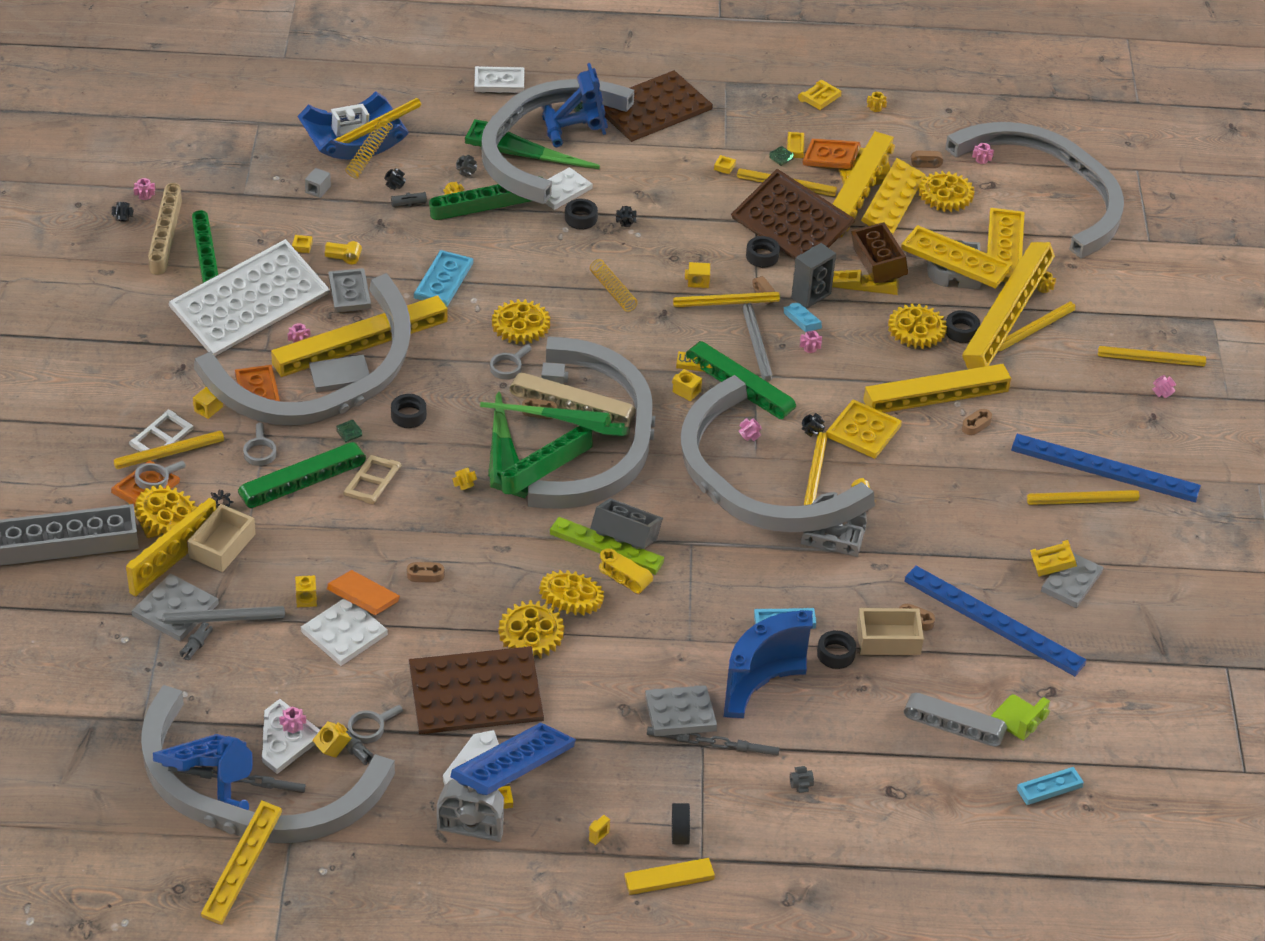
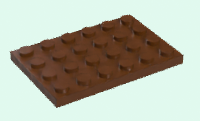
(658, 106)
(791, 215)
(475, 690)

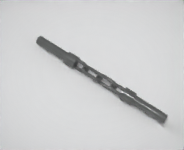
(740, 744)
(267, 782)

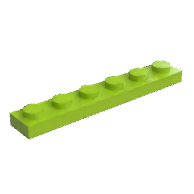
(591, 540)

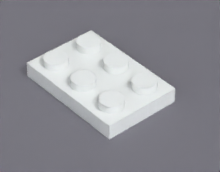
(499, 79)
(566, 187)

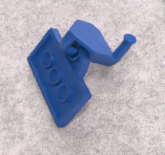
(226, 752)

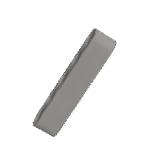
(955, 719)

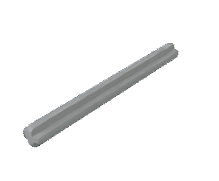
(757, 342)
(223, 615)

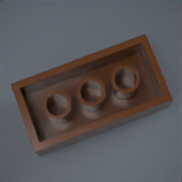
(879, 253)

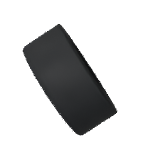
(581, 205)
(762, 260)
(961, 317)
(408, 420)
(839, 638)
(681, 823)

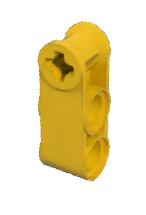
(624, 571)

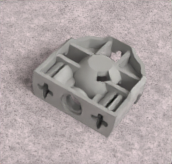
(942, 275)
(853, 529)
(484, 811)

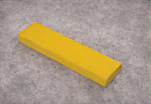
(669, 876)

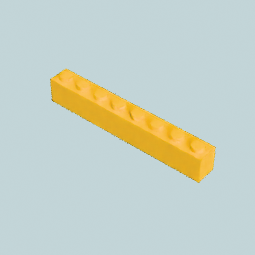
(864, 174)
(938, 388)

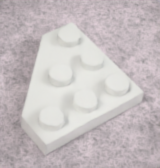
(281, 746)
(475, 746)

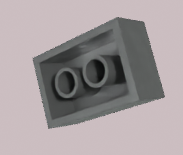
(813, 275)
(626, 523)

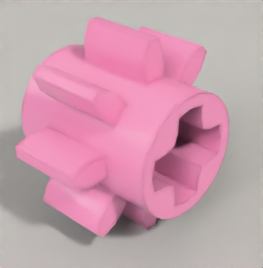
(983, 153)
(144, 189)
(298, 332)
(811, 341)
(1164, 386)
(750, 429)
(292, 720)

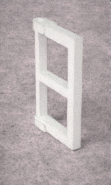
(135, 443)

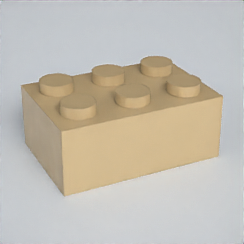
(221, 538)
(889, 631)

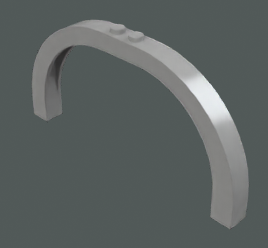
(552, 92)
(1068, 152)
(337, 402)
(602, 486)
(756, 513)
(236, 819)

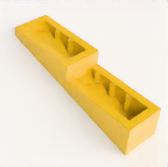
(856, 281)

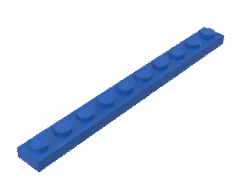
(1106, 467)
(995, 621)

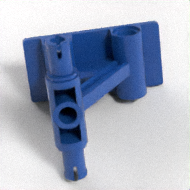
(592, 112)

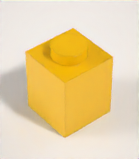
(206, 403)

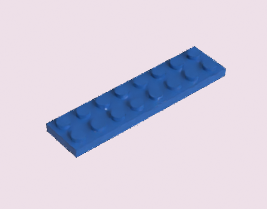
(512, 758)

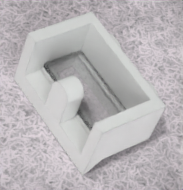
(348, 118)

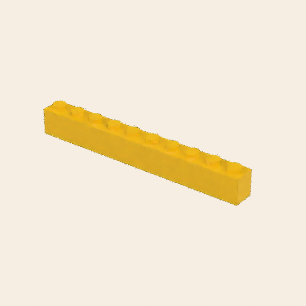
(1008, 305)
(354, 337)

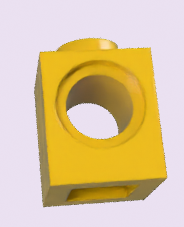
(698, 275)
(687, 385)
(306, 591)
(332, 739)

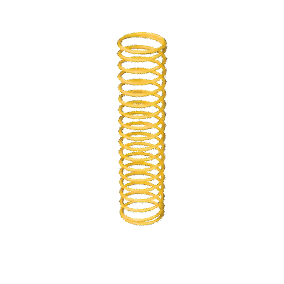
(383, 125)
(612, 294)

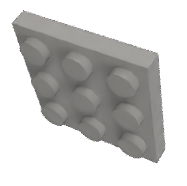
(173, 596)
(680, 710)

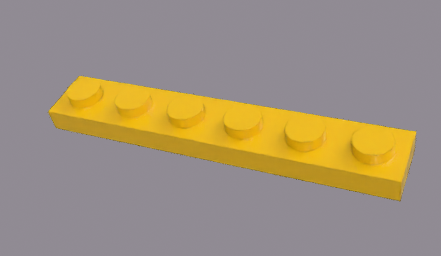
(241, 862)

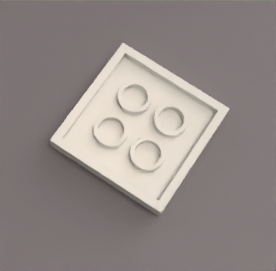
(344, 631)

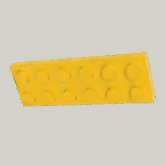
(894, 195)
(1006, 236)
(956, 256)
(166, 550)

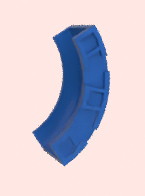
(319, 127)
(765, 651)

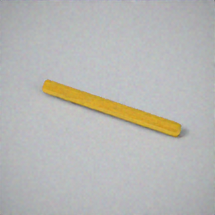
(390, 116)
(761, 177)
(726, 299)
(1037, 325)
(1152, 356)
(169, 449)
(816, 468)
(1083, 497)

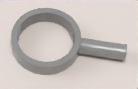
(512, 357)
(259, 440)
(157, 468)
(372, 715)

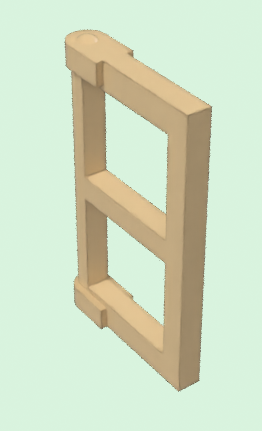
(371, 499)

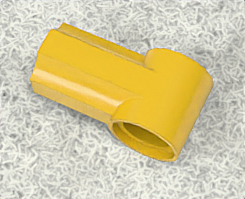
(348, 252)

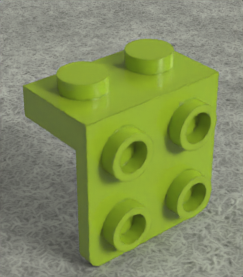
(1022, 716)

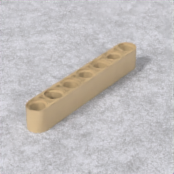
(165, 229)
(571, 398)

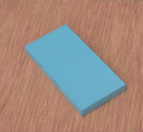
(444, 277)

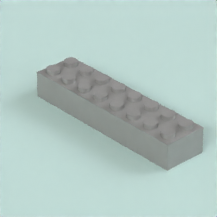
(68, 534)

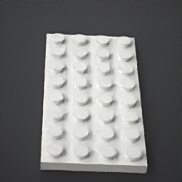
(249, 297)

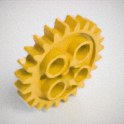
(946, 191)
(521, 321)
(917, 326)
(162, 508)
(571, 592)
(531, 628)

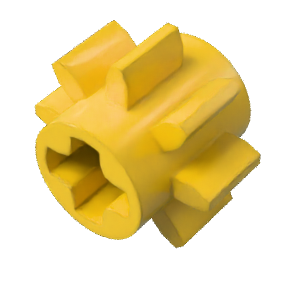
(876, 101)
(453, 187)
(1046, 283)
(464, 478)

